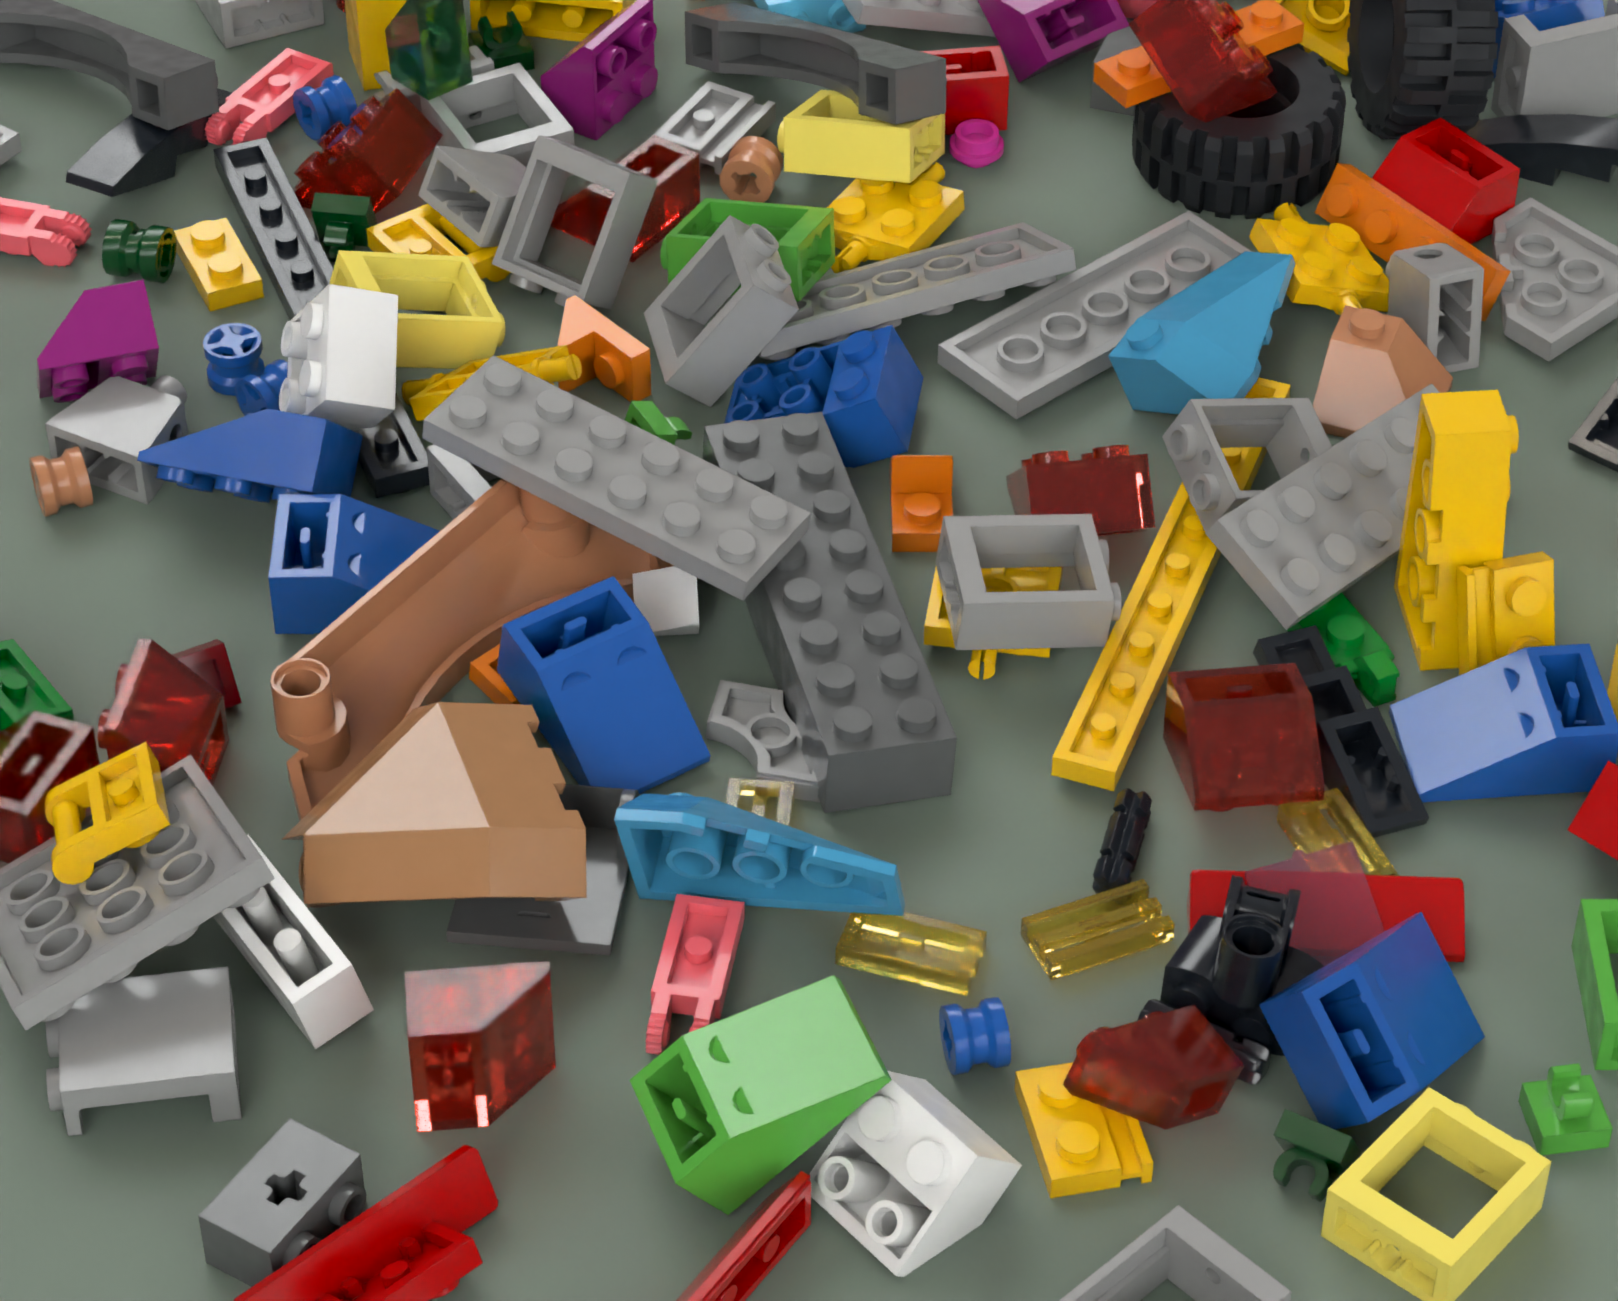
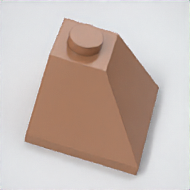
(1372, 368)

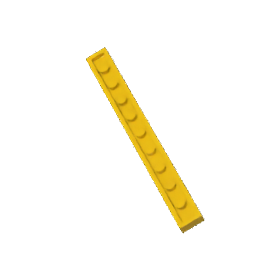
(1148, 632)

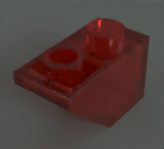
(1156, 1068)

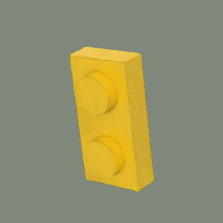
(218, 264)

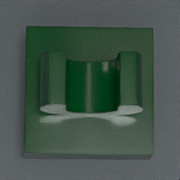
(503, 44)
(342, 221)
(1315, 1146)

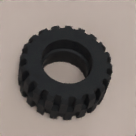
(1420, 62)
(1254, 155)

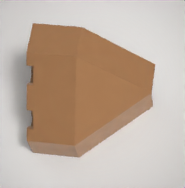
(446, 811)

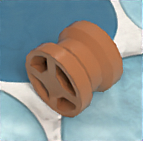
(750, 156)
(61, 481)

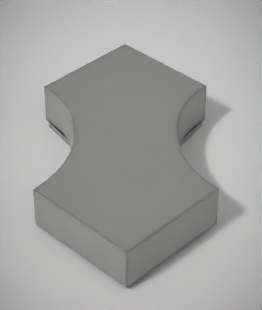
(760, 729)

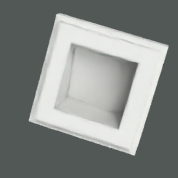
(667, 600)

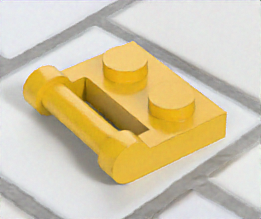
(423, 233)
(125, 811)

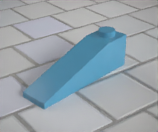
(1204, 337)
(734, 855)

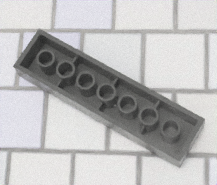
(838, 627)

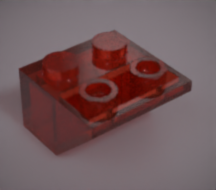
(1204, 56)
(371, 154)
(674, 197)
(1102, 483)
(168, 709)
(1243, 736)
(34, 759)
(477, 1041)

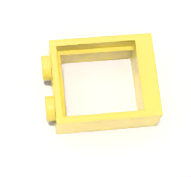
(835, 140)
(429, 284)
(1427, 1259)

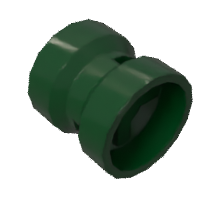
(137, 250)

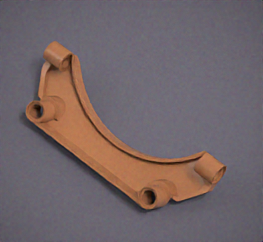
(428, 622)

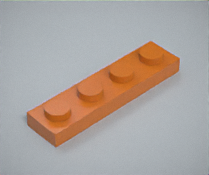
(1135, 79)
(1392, 224)

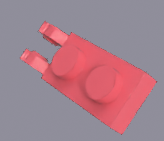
(266, 98)
(41, 231)
(694, 965)

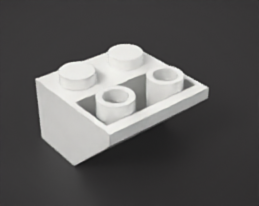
(342, 357)
(910, 1174)

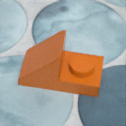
(604, 352)
(919, 500)

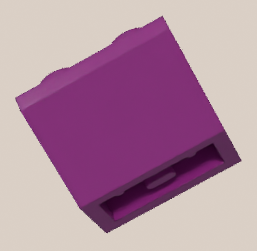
(1050, 32)
(606, 72)
(100, 338)

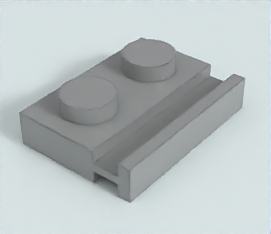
(715, 121)

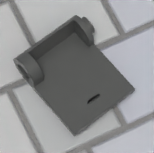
(562, 926)

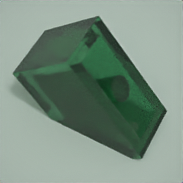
(429, 47)

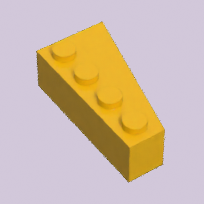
(1451, 513)

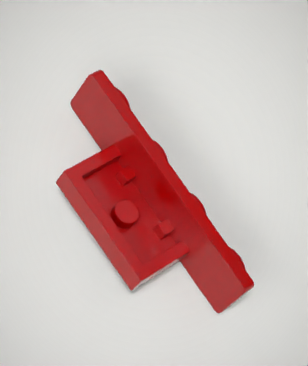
(399, 1247)

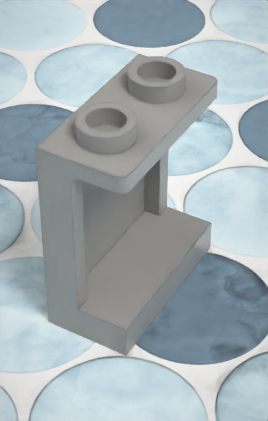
(1558, 68)
(147, 1044)

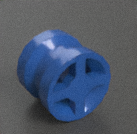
(324, 106)
(232, 355)
(262, 391)
(975, 1035)

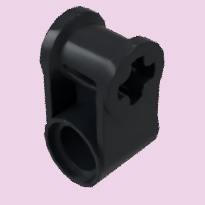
(1252, 942)

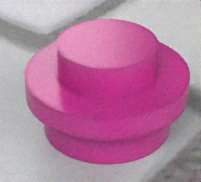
(976, 143)

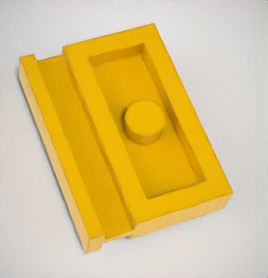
(1504, 608)
(1078, 1141)

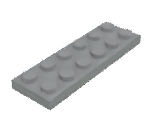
(922, 283)
(1075, 323)
(617, 477)
(1325, 519)

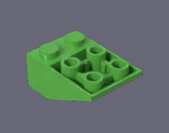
(758, 1090)

